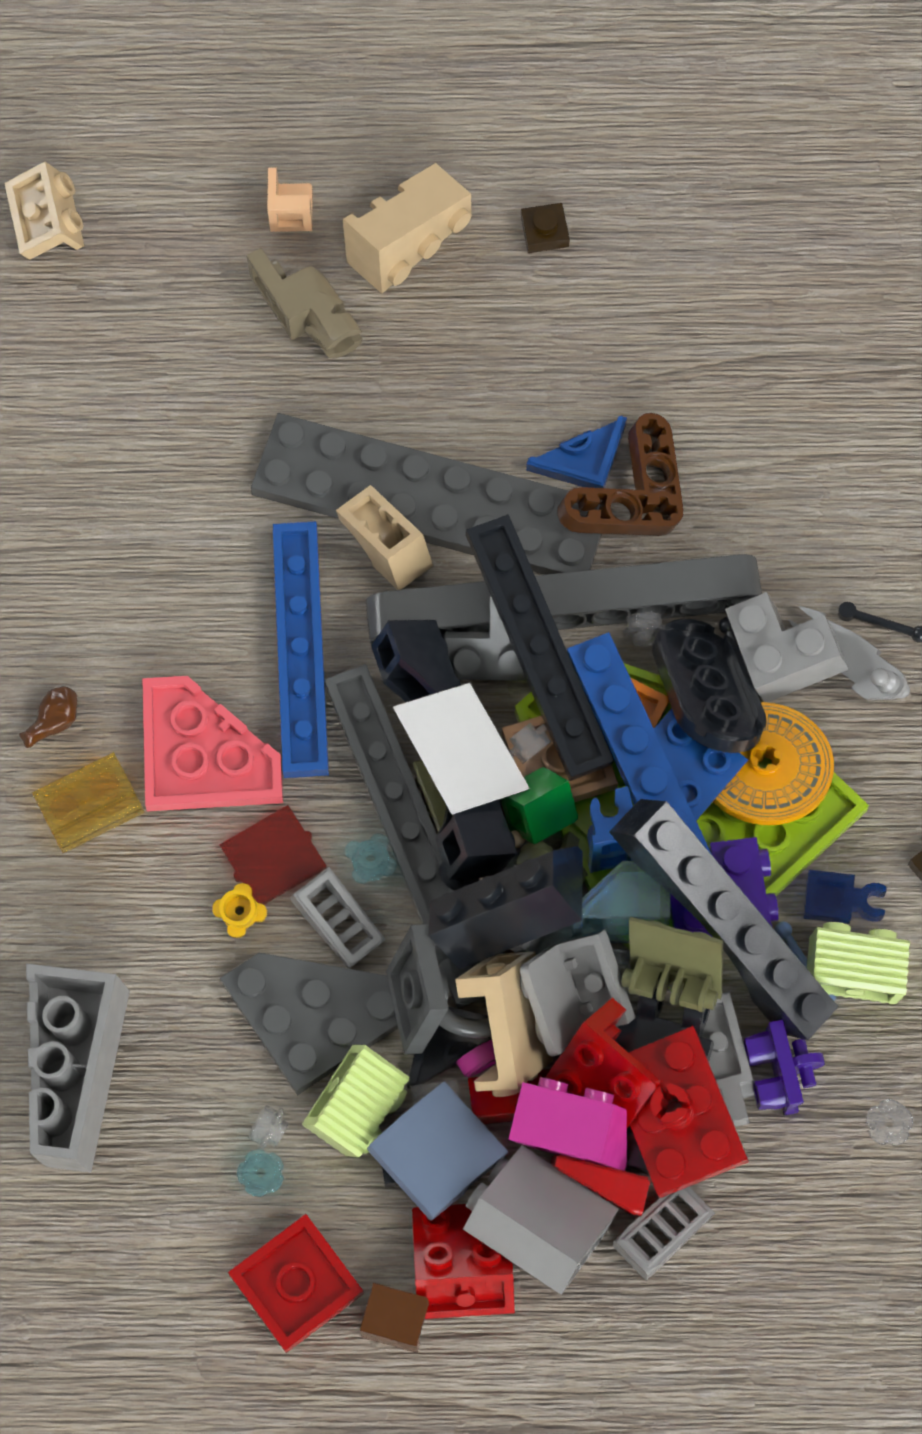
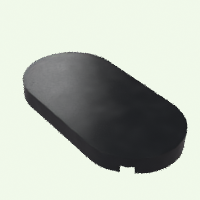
(709, 686)

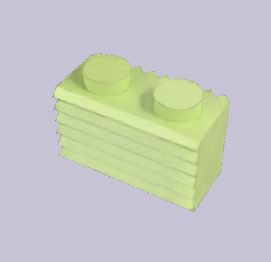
(858, 963)
(357, 1101)

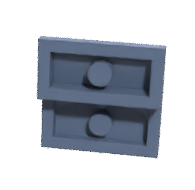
(437, 1150)

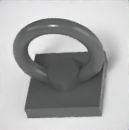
(422, 992)

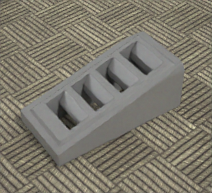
(340, 894)
(636, 1256)

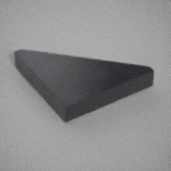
(443, 1051)

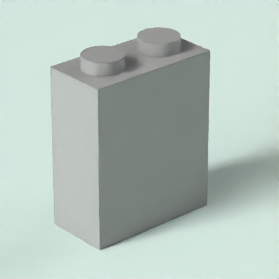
(538, 1218)

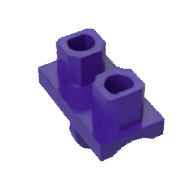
(784, 1088)

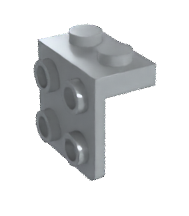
(570, 985)

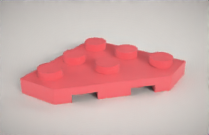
(202, 752)

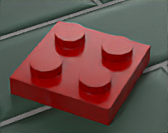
(296, 1283)

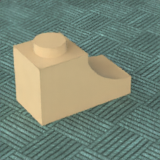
(387, 537)

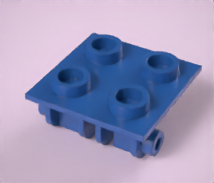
(697, 768)

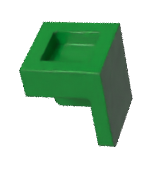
(542, 808)

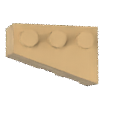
(406, 227)

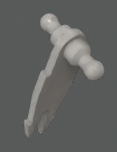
(870, 672)

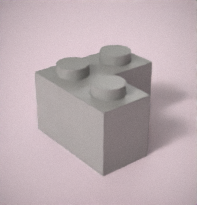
(781, 658)

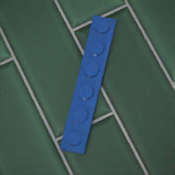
(300, 650)
(628, 727)

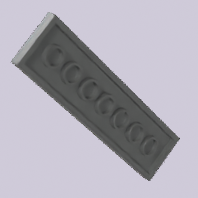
(441, 497)

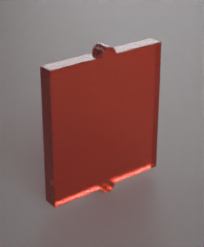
(273, 855)

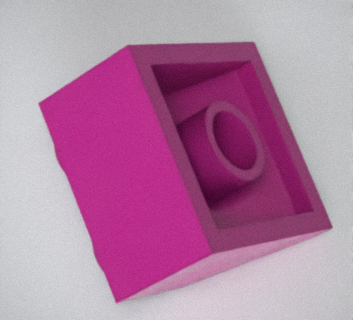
(571, 1124)

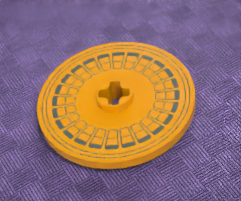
(795, 779)

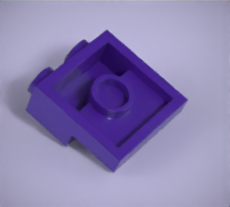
(747, 868)

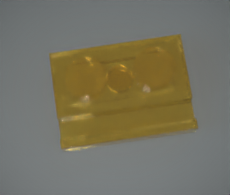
(88, 802)

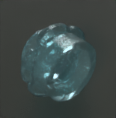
(269, 1182)

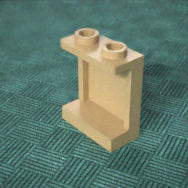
(511, 1021)

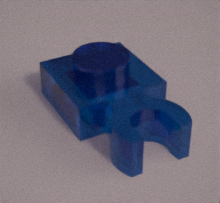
(834, 898)

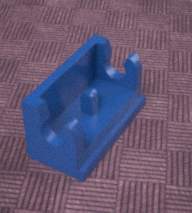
(604, 849)

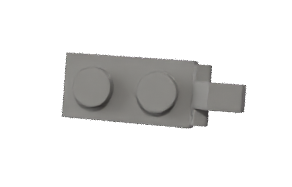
(729, 1058)

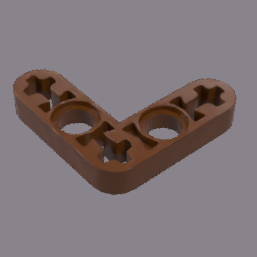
(640, 501)

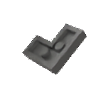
(484, 653)

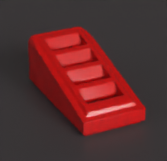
(616, 1186)

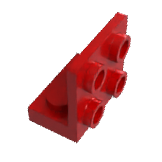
(601, 1064)
(457, 1269)

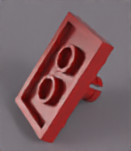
(685, 1123)

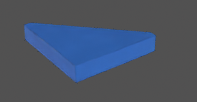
(582, 459)

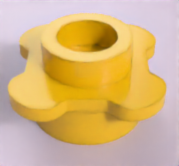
(239, 897)

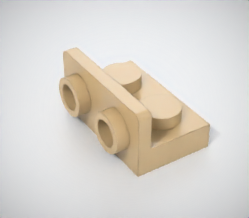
(43, 210)

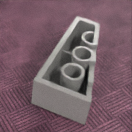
(71, 1059)

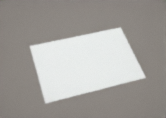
(461, 748)

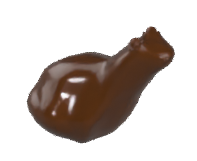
(55, 715)

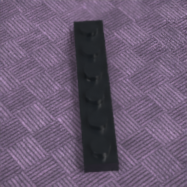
(539, 647)

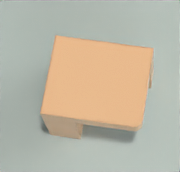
(288, 205)

